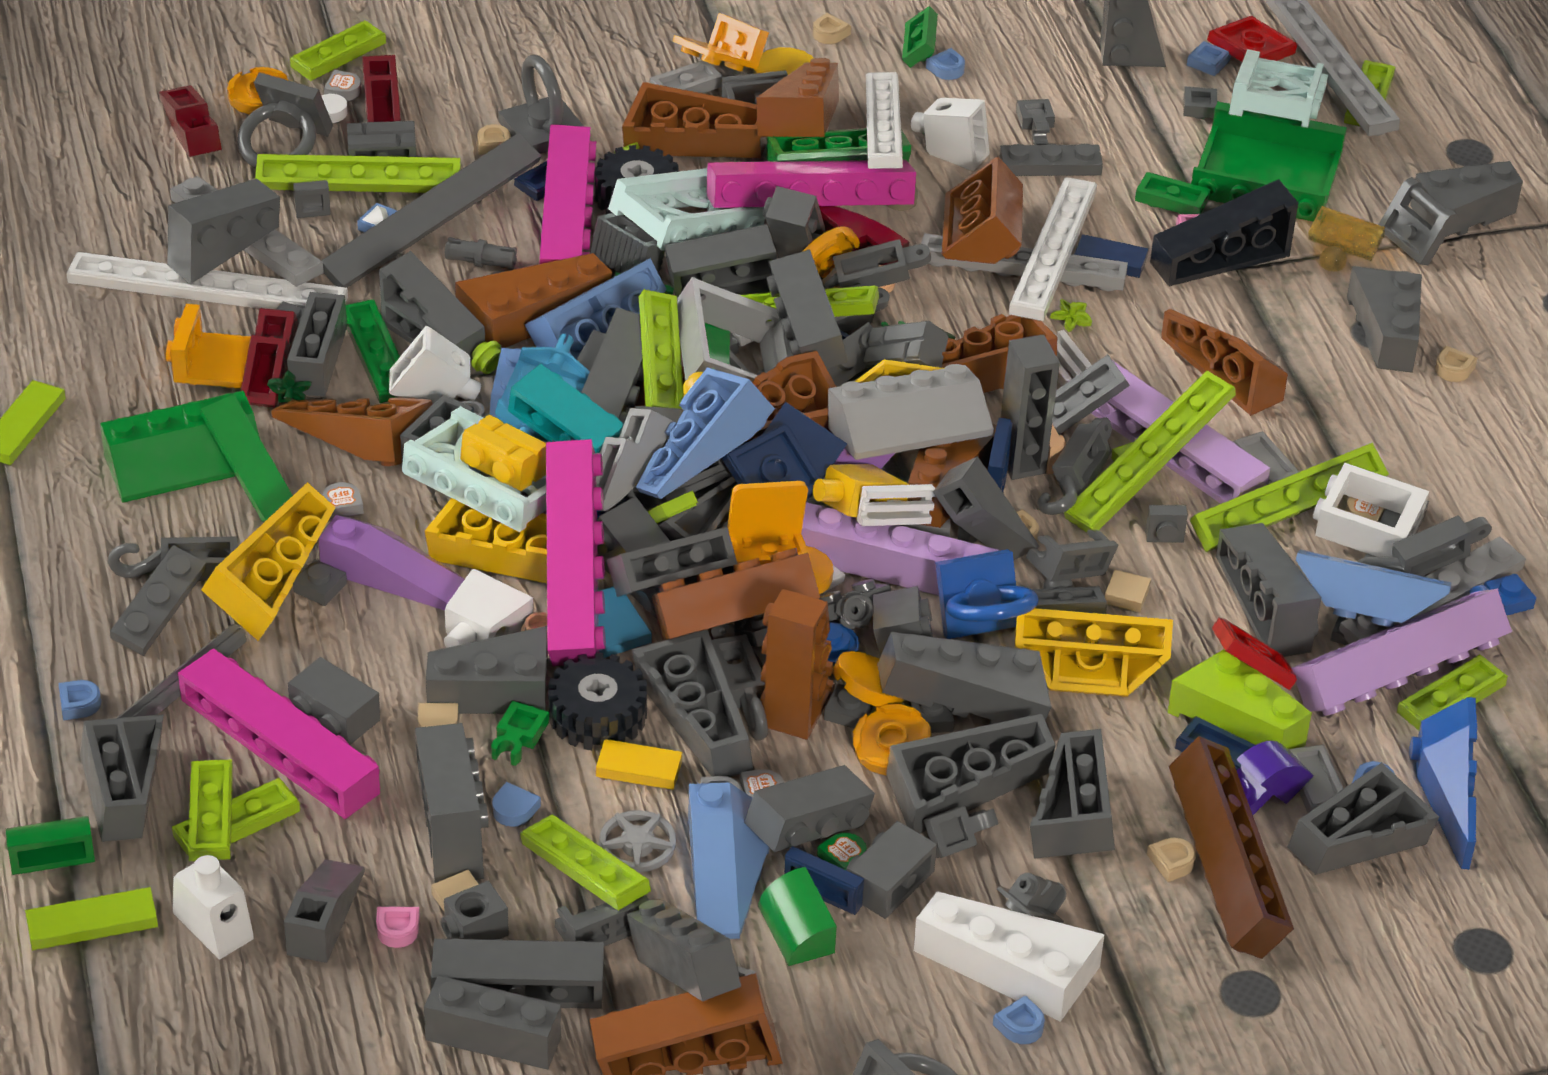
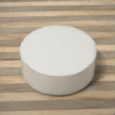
(336, 106)

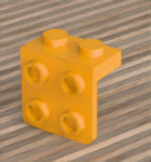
(731, 42)
(204, 356)
(767, 519)

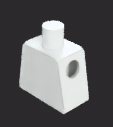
(955, 131)
(433, 369)
(484, 610)
(203, 896)

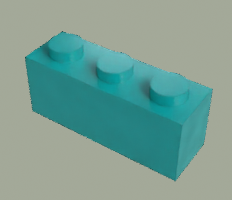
(560, 410)

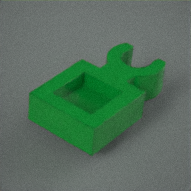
(519, 727)

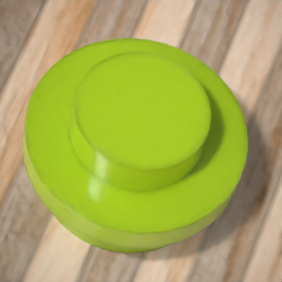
(486, 356)

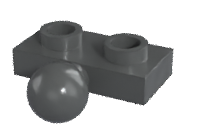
(1065, 597)

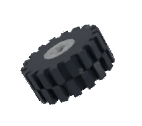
(626, 165)
(597, 700)

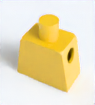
(844, 486)

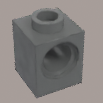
(475, 914)

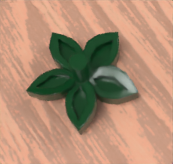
(288, 387)

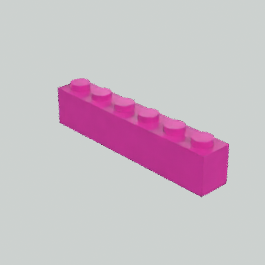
(830, 181)
(568, 193)
(572, 551)
(280, 733)

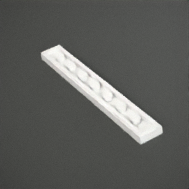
(883, 120)
(1053, 249)
(213, 287)

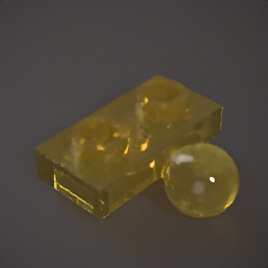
(1342, 235)

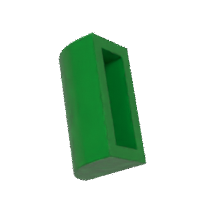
(50, 845)
(798, 917)

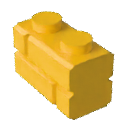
(504, 452)

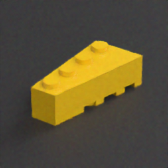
(481, 543)
(264, 566)

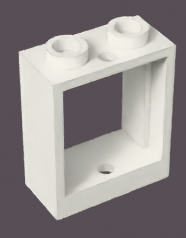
(1375, 489)

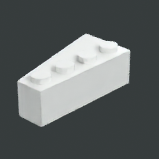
(1010, 951)

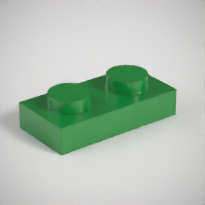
(920, 37)
(1172, 194)

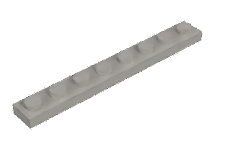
(1343, 73)

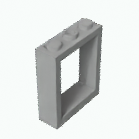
(729, 313)

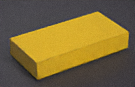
(639, 764)

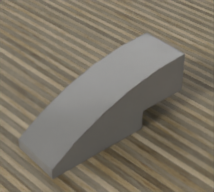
(629, 454)

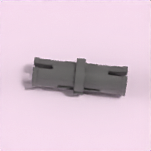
(481, 253)

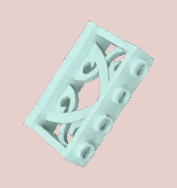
(1300, 100)
(652, 204)
(437, 463)

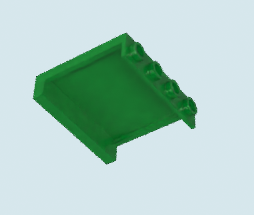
(1263, 148)

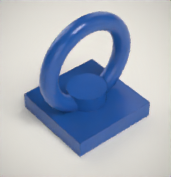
(981, 594)

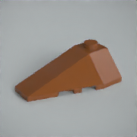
(1255, 376)
(800, 382)
(356, 425)

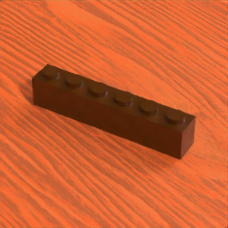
(1230, 848)

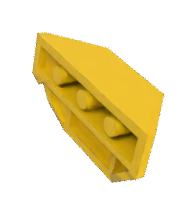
(1095, 650)

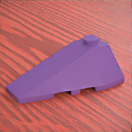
(386, 562)

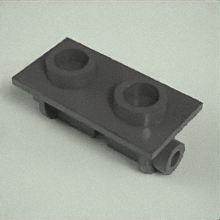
(1035, 896)

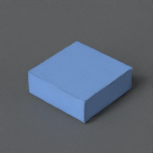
(1208, 58)

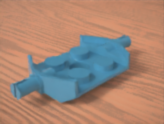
(557, 361)

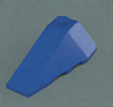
(1448, 773)

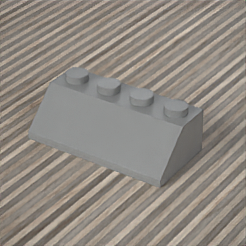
(909, 411)

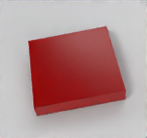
(1252, 35)
(1254, 653)

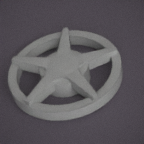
(639, 839)

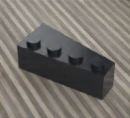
(1228, 237)

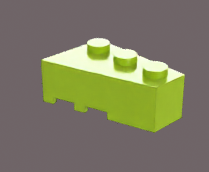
(1240, 702)

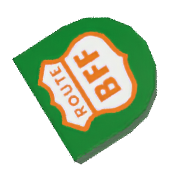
(841, 849)

